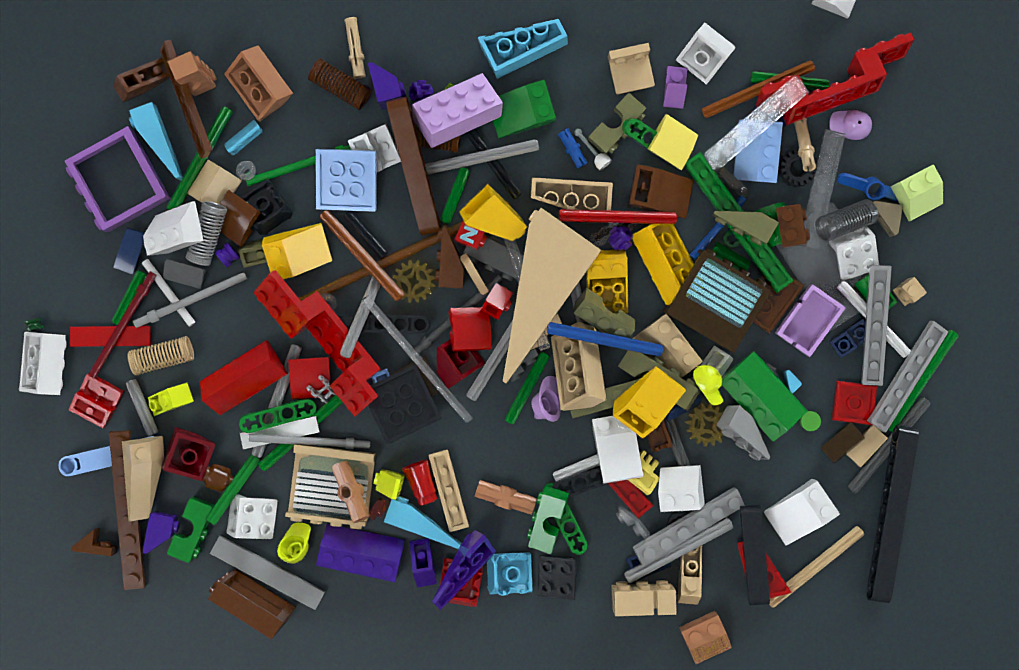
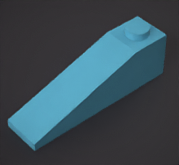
(151, 127)
(412, 519)

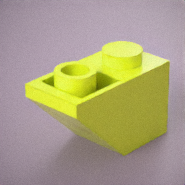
(170, 399)

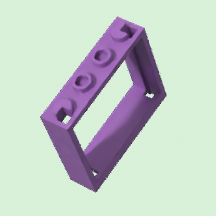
(146, 165)

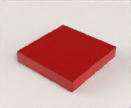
(853, 402)

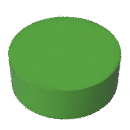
(810, 421)

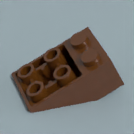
(659, 191)

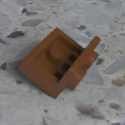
(792, 226)

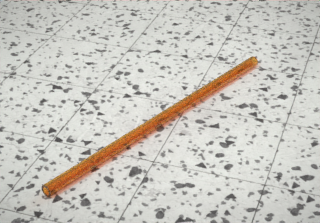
(383, 263)

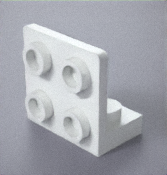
(855, 252)
(252, 517)

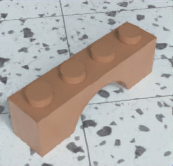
(194, 72)

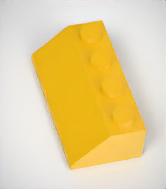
(664, 258)

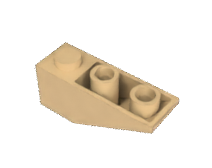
(690, 577)

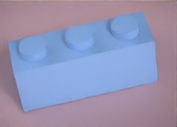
(760, 157)

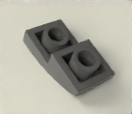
(530, 358)

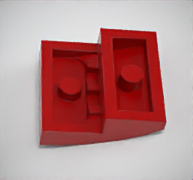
(469, 329)
(305, 373)
(96, 400)

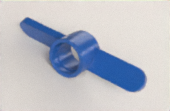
(863, 184)

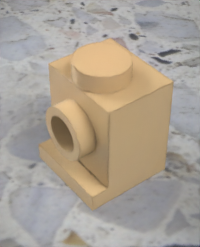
(909, 291)

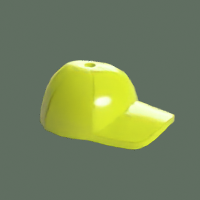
(709, 382)
(295, 543)

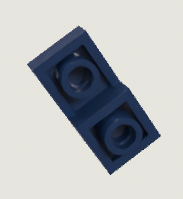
(129, 251)
(849, 339)

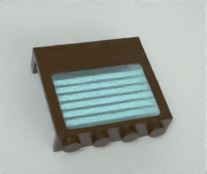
(718, 300)

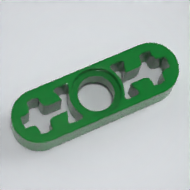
(640, 126)

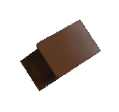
(90, 545)

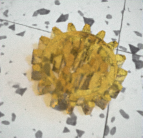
(422, 283)
(698, 431)

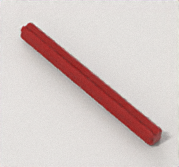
(617, 216)

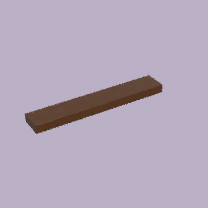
(187, 104)

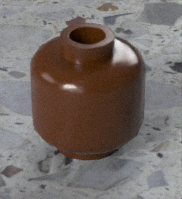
(217, 477)

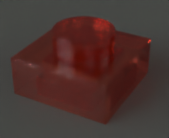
(378, 509)

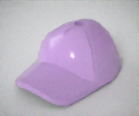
(847, 123)

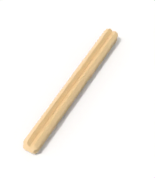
(819, 563)

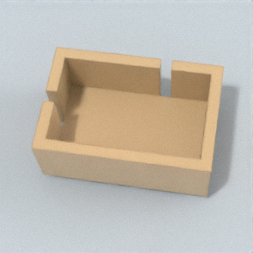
(642, 598)

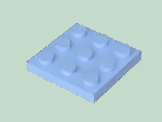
(346, 179)

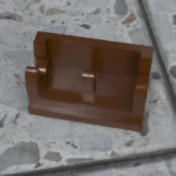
(659, 438)

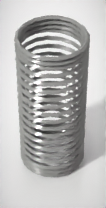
(214, 209)

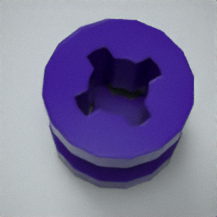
(227, 254)

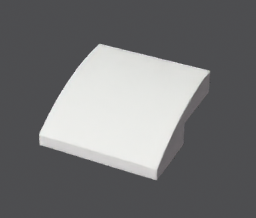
(380, 141)

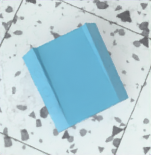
(509, 573)

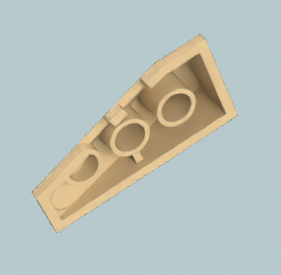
(142, 470)

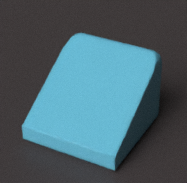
(791, 381)

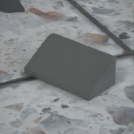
(184, 273)

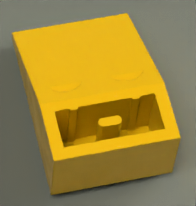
(609, 279)
(647, 402)

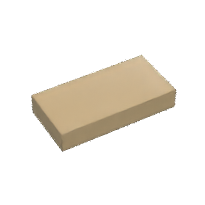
(474, 274)
(863, 451)

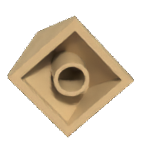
(213, 183)

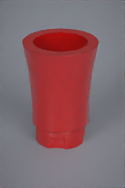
(421, 482)

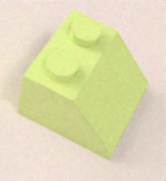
(919, 192)

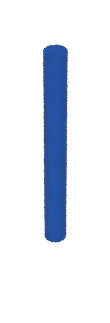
(712, 233)

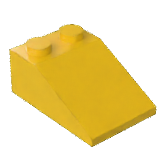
(296, 250)

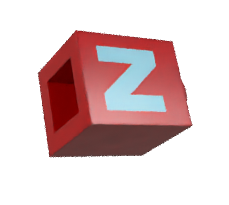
(470, 237)

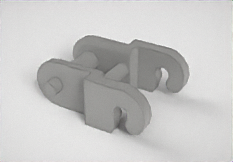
(315, 393)

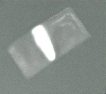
(629, 518)

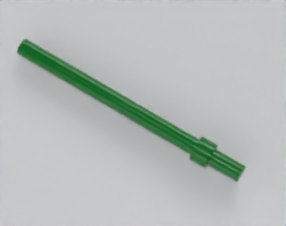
(288, 168)

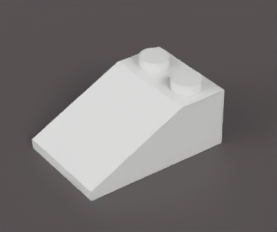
(616, 450)
(801, 512)

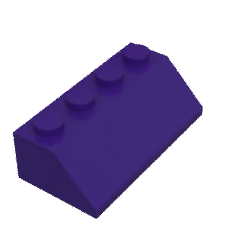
(360, 552)

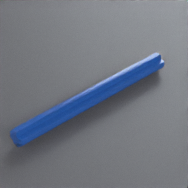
(604, 339)

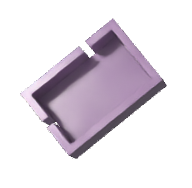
(810, 320)

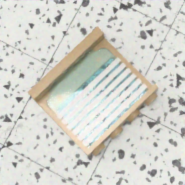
(316, 488)

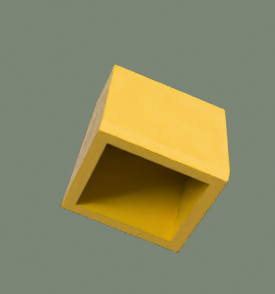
(493, 215)

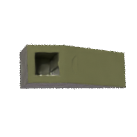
(753, 224)

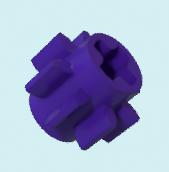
(420, 90)
(620, 238)

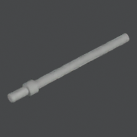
(154, 315)
(348, 443)

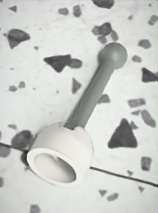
(601, 160)

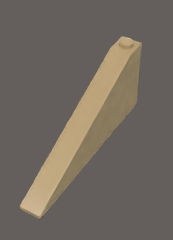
(550, 271)

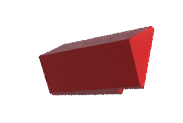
(242, 378)

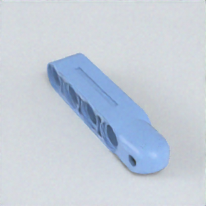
(86, 461)

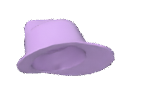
(546, 402)

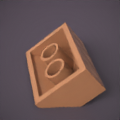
(258, 82)

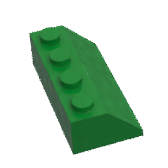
(763, 396)

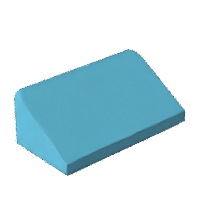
(243, 137)

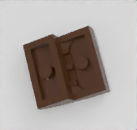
(238, 218)

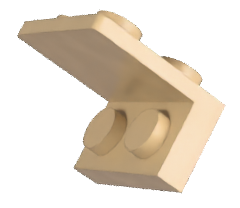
(631, 68)

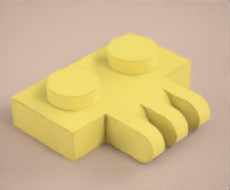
(649, 479)

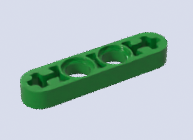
(276, 411)
(569, 517)

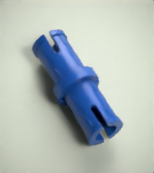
(572, 148)

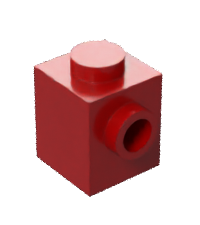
(497, 301)

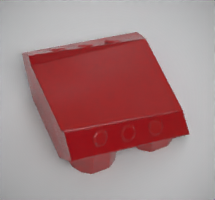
(469, 592)

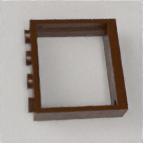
(251, 603)

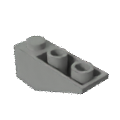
(741, 427)

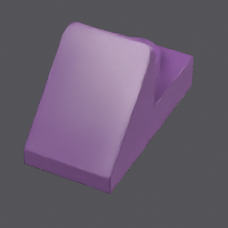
(675, 87)

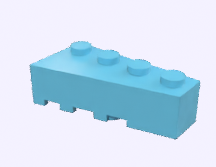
(522, 46)

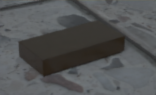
(842, 443)

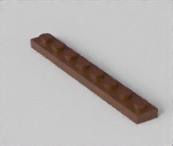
(128, 531)

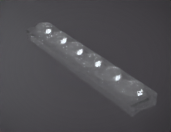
(756, 123)
(823, 183)

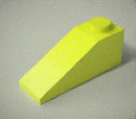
(389, 483)

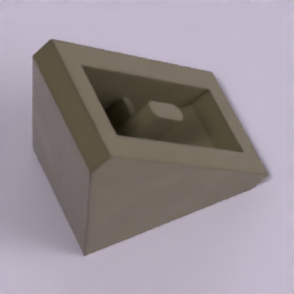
(889, 216)

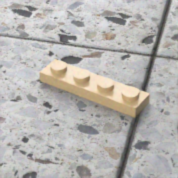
(448, 490)

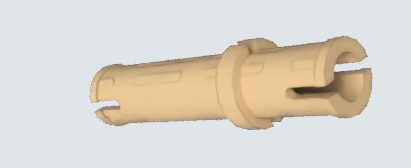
(356, 56)
(805, 149)

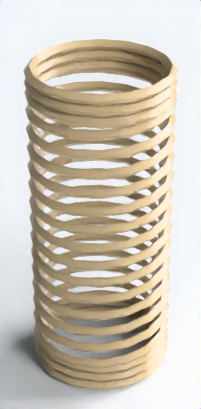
(185, 348)

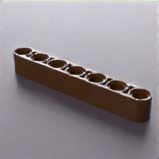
(413, 165)

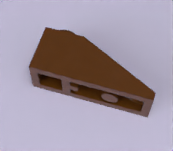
(140, 79)

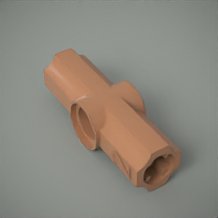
(350, 491)
(505, 497)

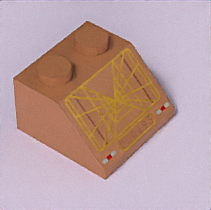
(705, 637)

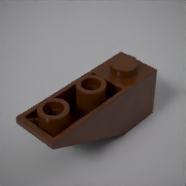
(451, 267)

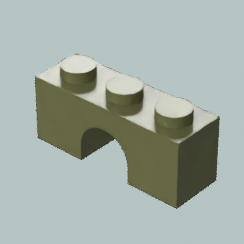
(606, 138)
(591, 309)

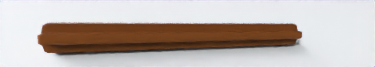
(754, 90)
(362, 256)

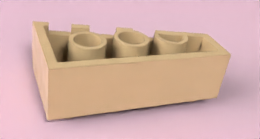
(573, 193)

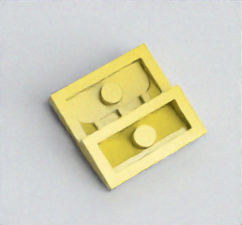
(673, 142)

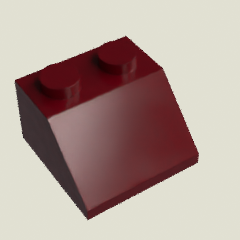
(188, 454)

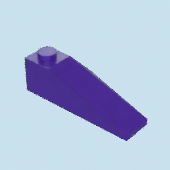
(468, 560)

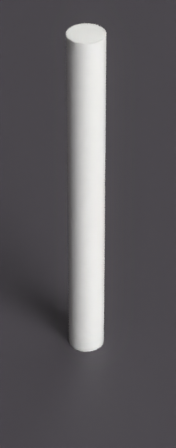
(168, 292)

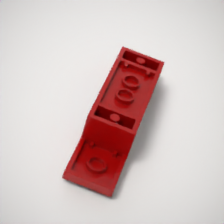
(865, 78)
(330, 332)

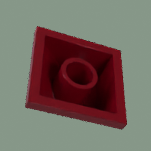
(456, 365)

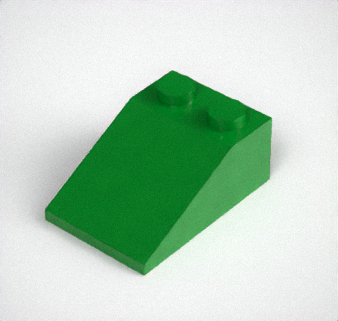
(524, 109)

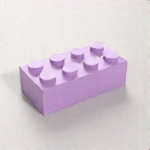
(457, 110)

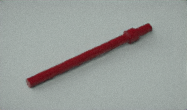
(142, 290)

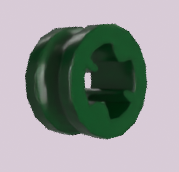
(724, 240)
(33, 324)

